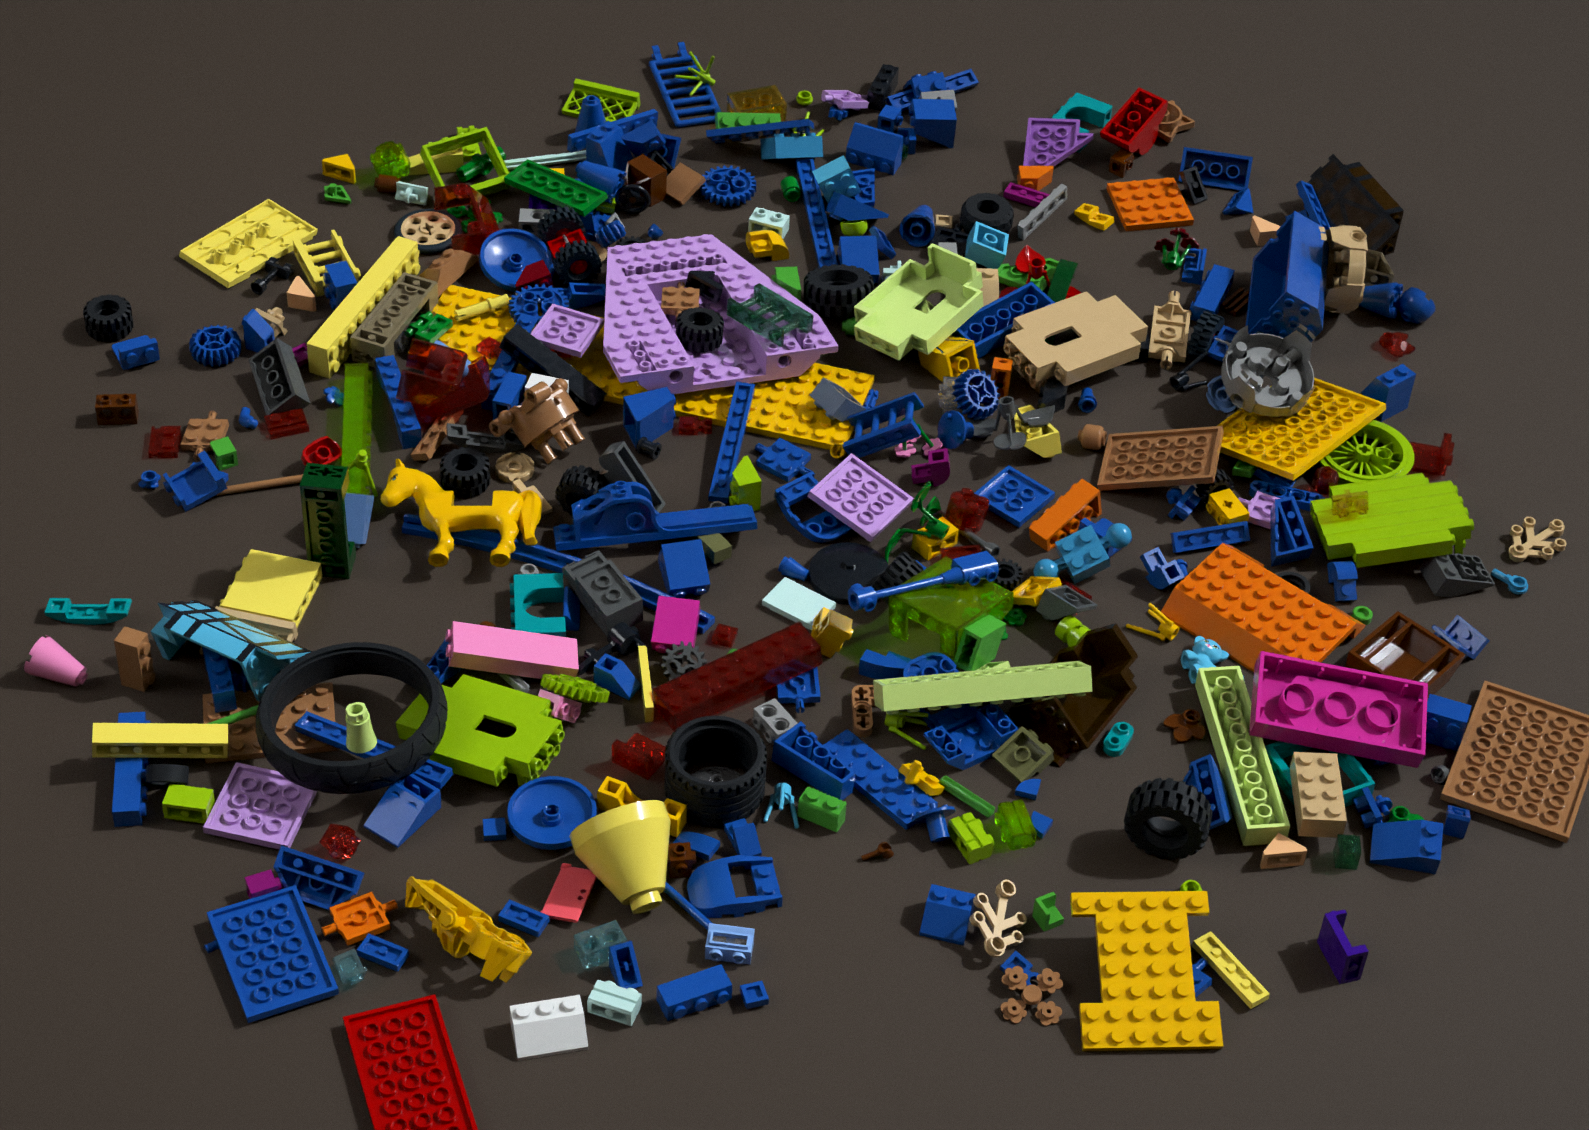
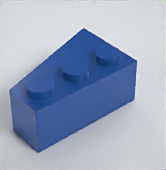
(1288, 532)

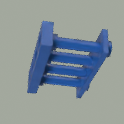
(888, 436)

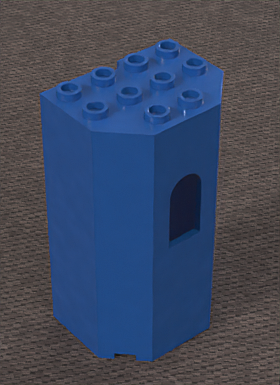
(1289, 281)

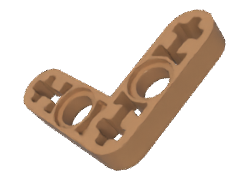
(867, 692)

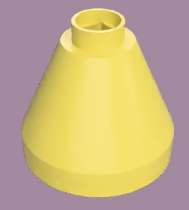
(628, 851)

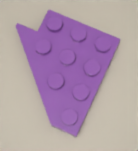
(1052, 140)

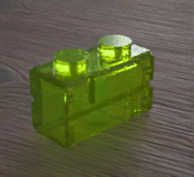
(1015, 825)

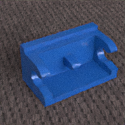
(1194, 266)

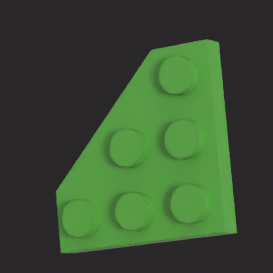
(1012, 277)

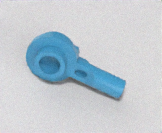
(1515, 583)

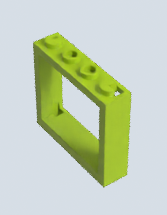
(464, 139)

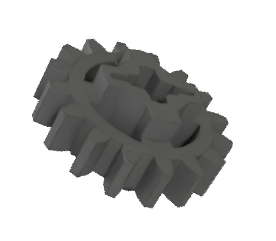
(676, 661)

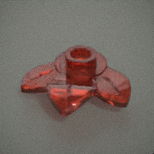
(1396, 343)

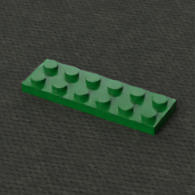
(555, 187)

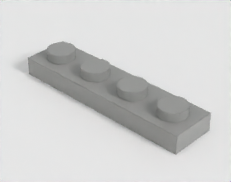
(1042, 211)

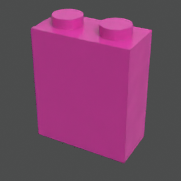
(675, 622)

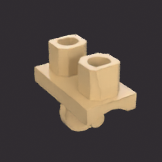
(274, 319)

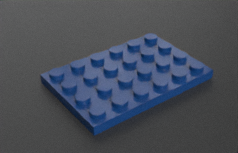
(272, 953)

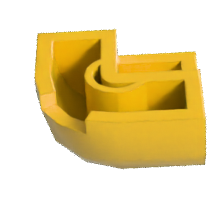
(767, 243)

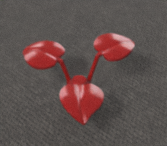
(1034, 263)

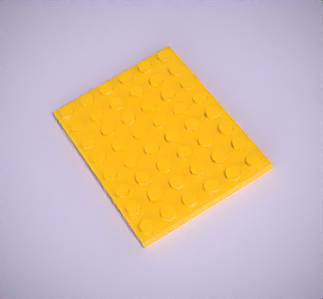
(1299, 441)

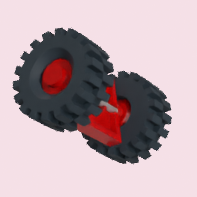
(573, 256)

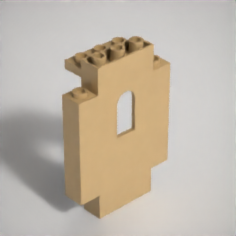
(1107, 338)

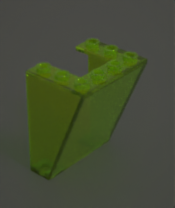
(946, 607)

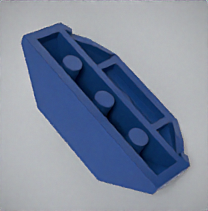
(1208, 780)
(317, 879)

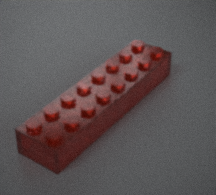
(737, 676)

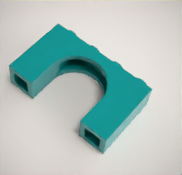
(1086, 110)
(534, 589)

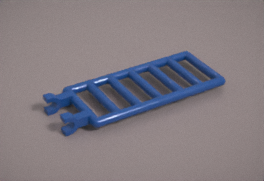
(675, 114)

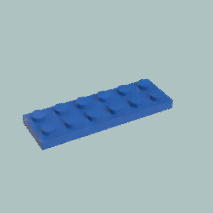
(754, 131)
(880, 780)

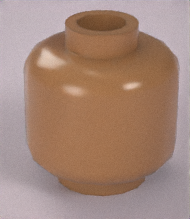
(1092, 437)

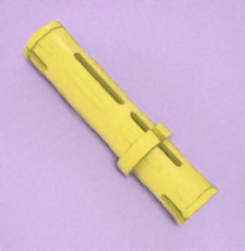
(482, 307)

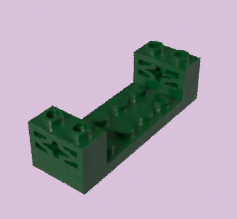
(324, 519)

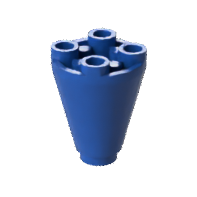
(1382, 299)

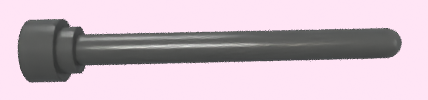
(991, 548)

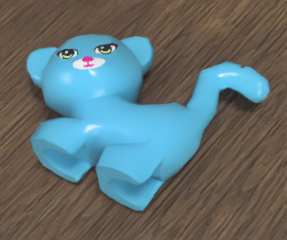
(1204, 655)

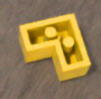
(831, 631)

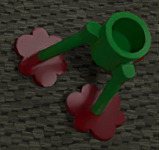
(1172, 260)

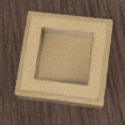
(943, 221)

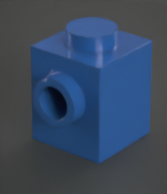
(889, 118)

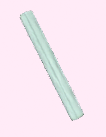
(548, 159)

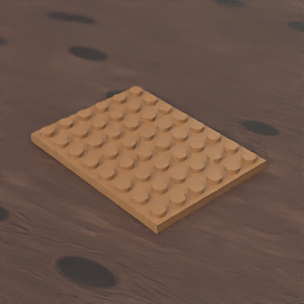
(1522, 762)

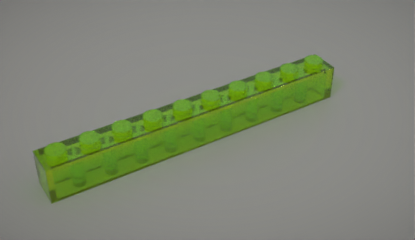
(356, 424)

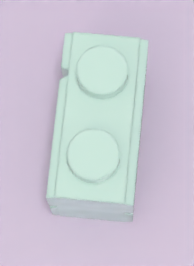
(614, 1002)

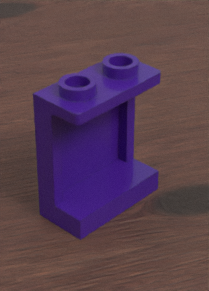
(1344, 960)

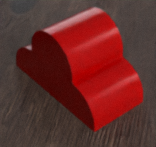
(1136, 122)

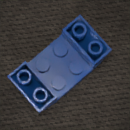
(975, 740)

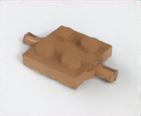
(679, 299)
(203, 431)

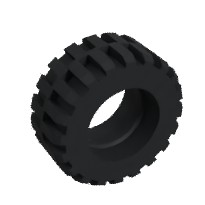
(836, 290)
(1169, 800)

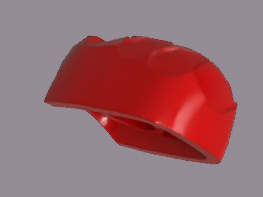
(322, 451)

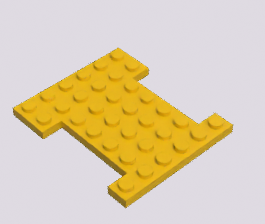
(1145, 973)

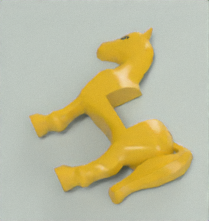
(442, 517)

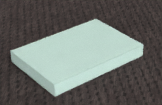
(796, 602)

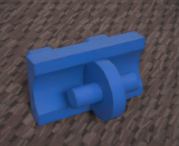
(1176, 497)
(1377, 807)

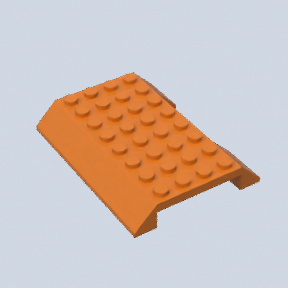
(1255, 611)

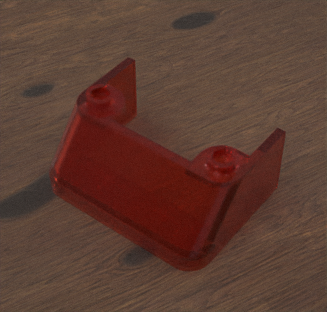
(478, 230)
(442, 373)

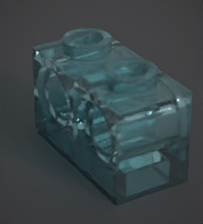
(594, 944)

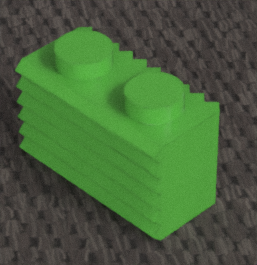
(822, 809)

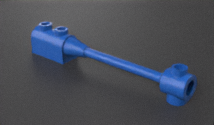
(963, 571)

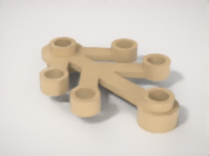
(1519, 552)
(994, 943)

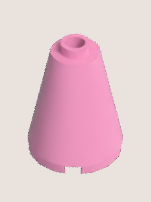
(54, 663)

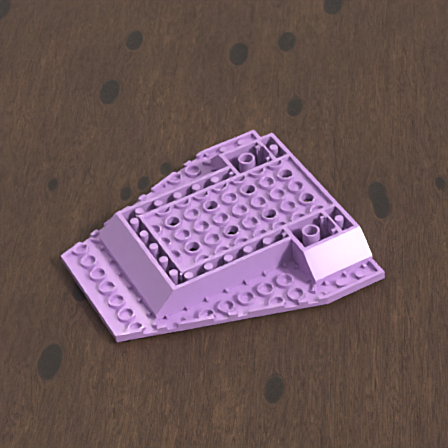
(644, 340)

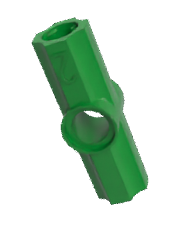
(477, 165)

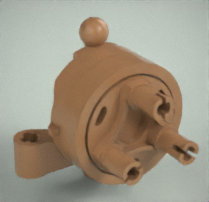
(542, 415)

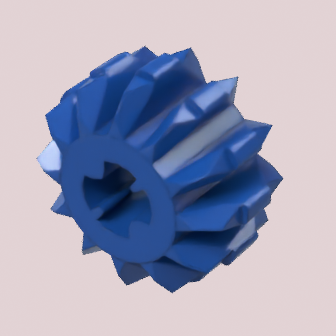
(610, 233)

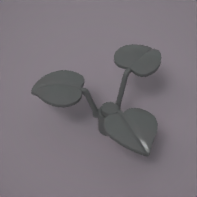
(1007, 410)

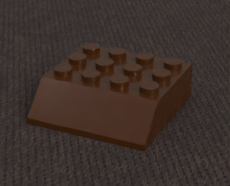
(1406, 652)

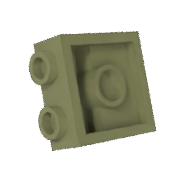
(1023, 755)

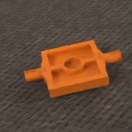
(359, 917)

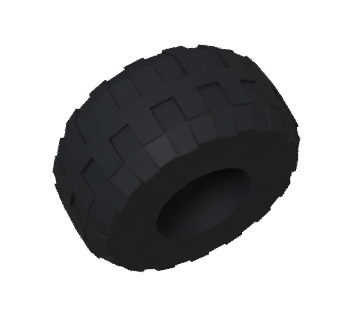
(988, 210)

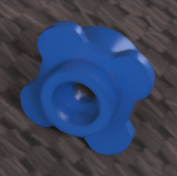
(149, 479)

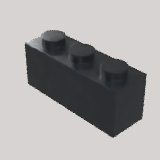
(882, 87)

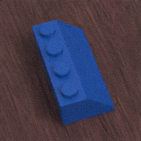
(1218, 168)

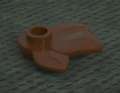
(1186, 725)

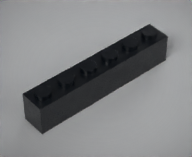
(543, 361)

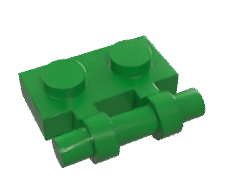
(429, 327)

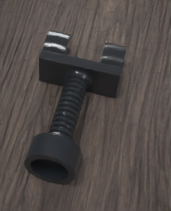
(260, 285)

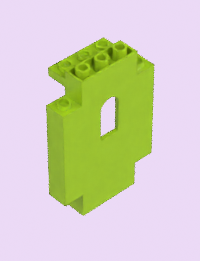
(486, 755)

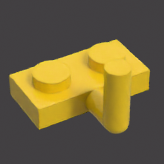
(916, 775)

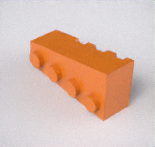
(1065, 515)

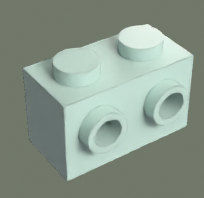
(769, 220)

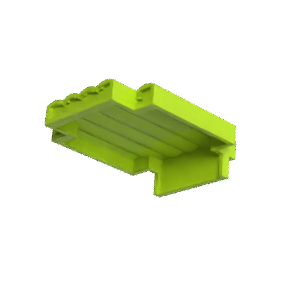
(1402, 523)

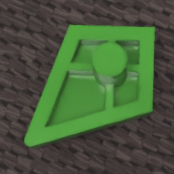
(336, 193)

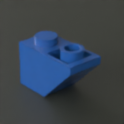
(256, 331)
(615, 677)

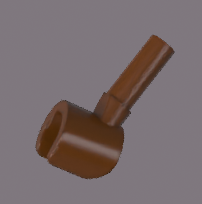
(883, 849)

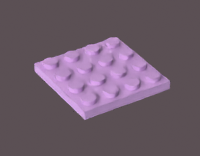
(860, 497)
(259, 807)

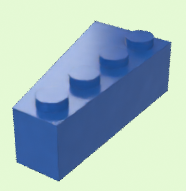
(812, 762)

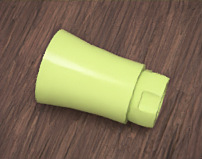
(359, 729)

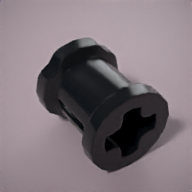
(649, 448)

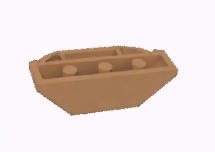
(449, 268)

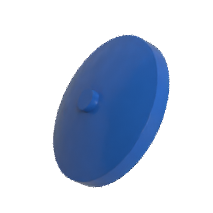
(508, 253)
(549, 810)

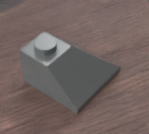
(1062, 602)

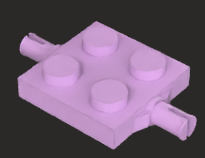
(845, 99)
(1259, 508)

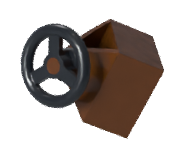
(644, 183)

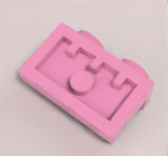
(562, 707)

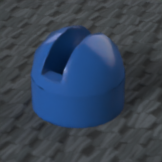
(654, 232)

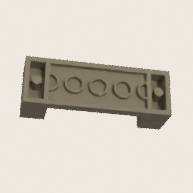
(391, 316)

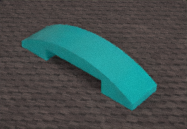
(88, 614)

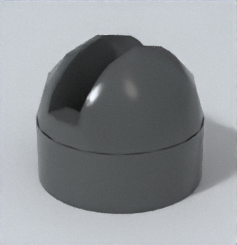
(1437, 771)

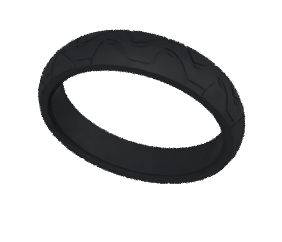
(361, 774)

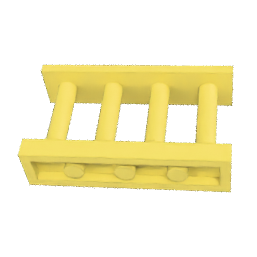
(307, 261)

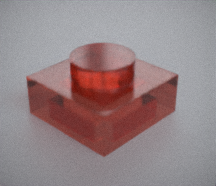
(724, 635)

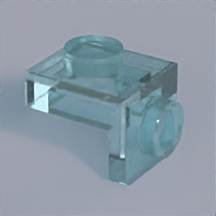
(349, 967)

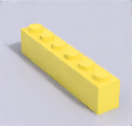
(159, 740)

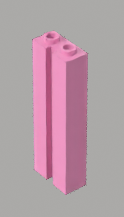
(510, 651)

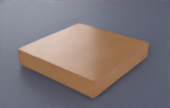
(683, 183)

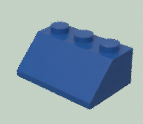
(874, 148)

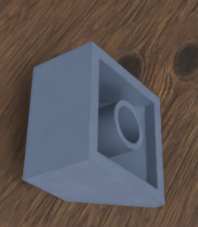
(835, 400)

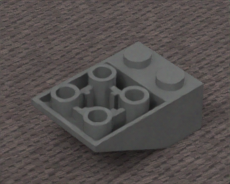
(1455, 574)

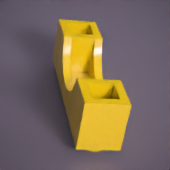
(617, 793)

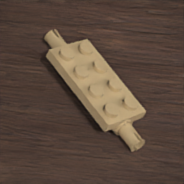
(1169, 332)

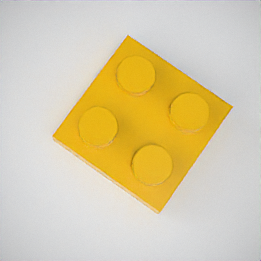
(1032, 590)

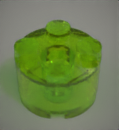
(391, 160)

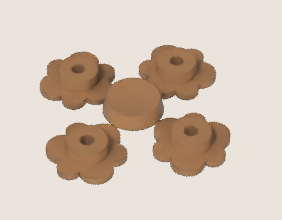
(1031, 995)

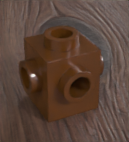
(680, 860)

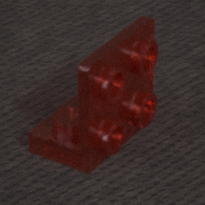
(638, 755)

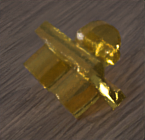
(1350, 503)

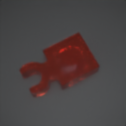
(489, 347)
(692, 425)

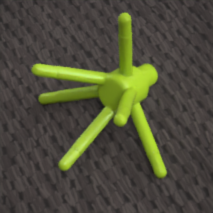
(702, 76)

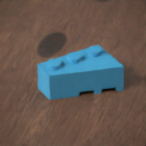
(791, 147)

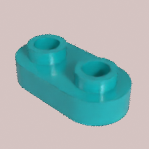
(1118, 739)

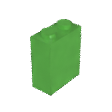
(979, 643)

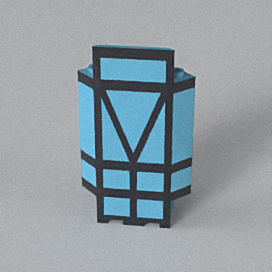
(257, 650)

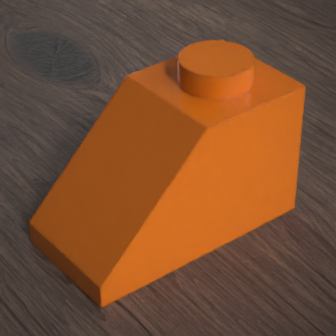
(1035, 176)

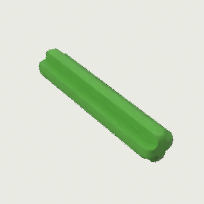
(967, 796)

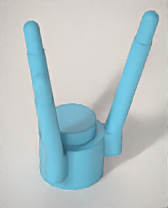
(782, 797)

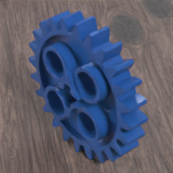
(728, 185)
(526, 301)

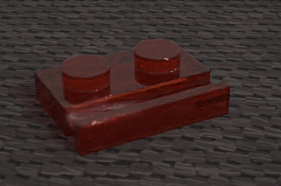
(286, 423)
(165, 442)

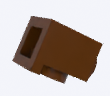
(1121, 162)

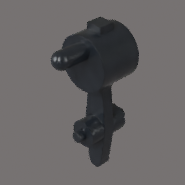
(620, 639)

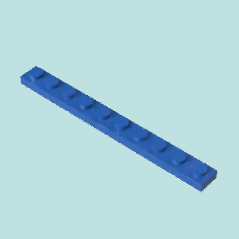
(815, 213)

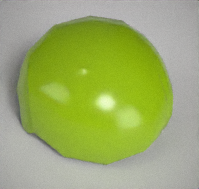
(854, 227)

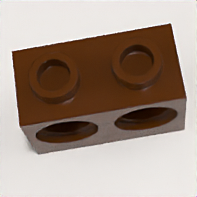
(116, 409)

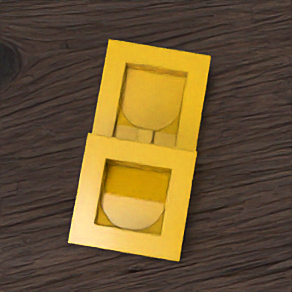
(1091, 215)

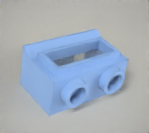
(729, 943)

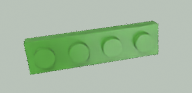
(729, 119)

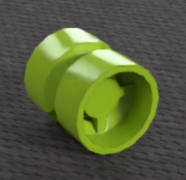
(1070, 630)

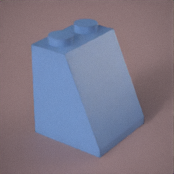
(358, 516)

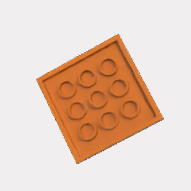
(1149, 204)

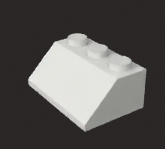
(548, 1027)

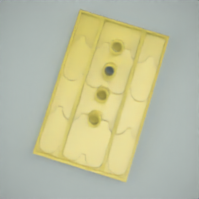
(247, 243)

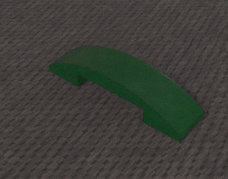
(1062, 280)

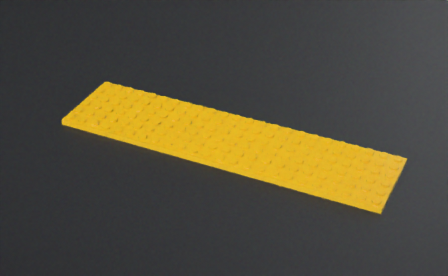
(778, 406)

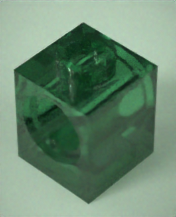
(1347, 852)

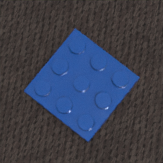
(1015, 496)

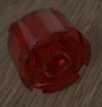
(967, 510)

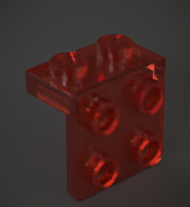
(1433, 458)

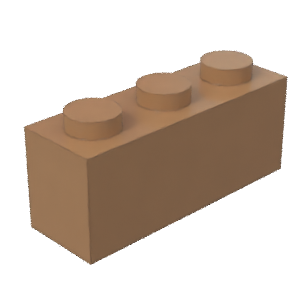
(134, 659)

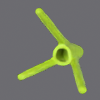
(361, 463)

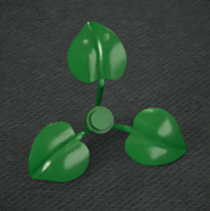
(934, 526)

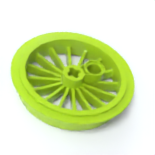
(1371, 459)

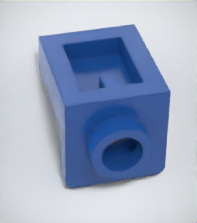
(909, 138)

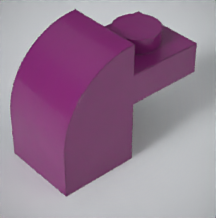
(936, 470)

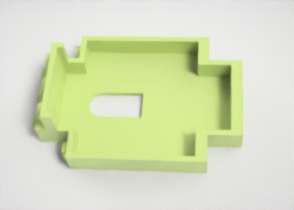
(889, 315)

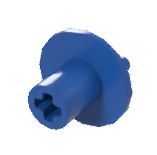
(954, 429)
(935, 821)

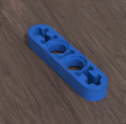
(1263, 487)

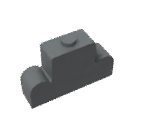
(621, 465)

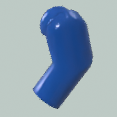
(246, 420)

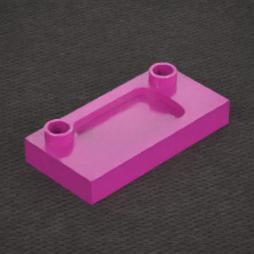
(1339, 709)

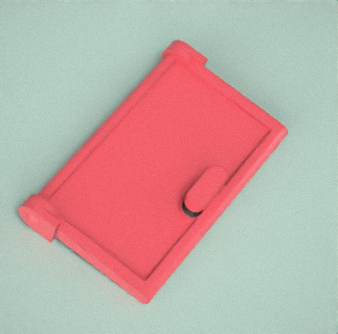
(566, 896)

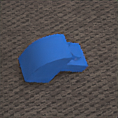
(1160, 572)
(1344, 577)

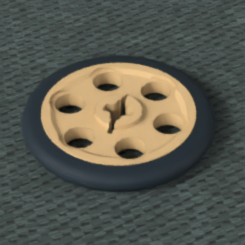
(420, 232)

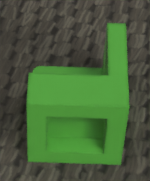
(225, 453)
(1046, 913)

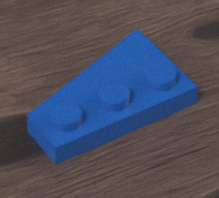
(866, 183)

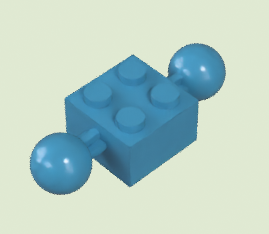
(1084, 552)

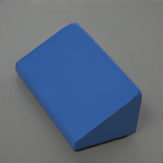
(571, 610)

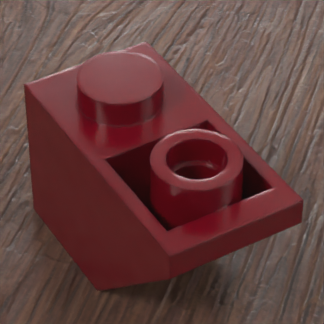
(534, 274)

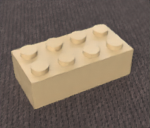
(1317, 794)

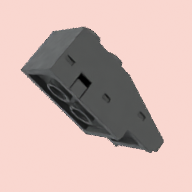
(604, 591)

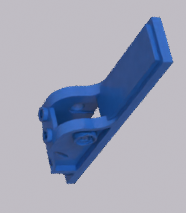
(628, 516)

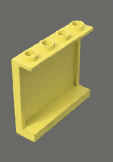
(273, 586)

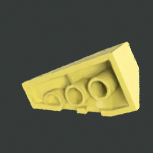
(444, 162)
(1041, 440)

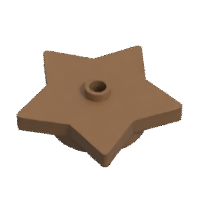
(1173, 122)

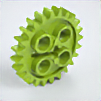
(574, 688)

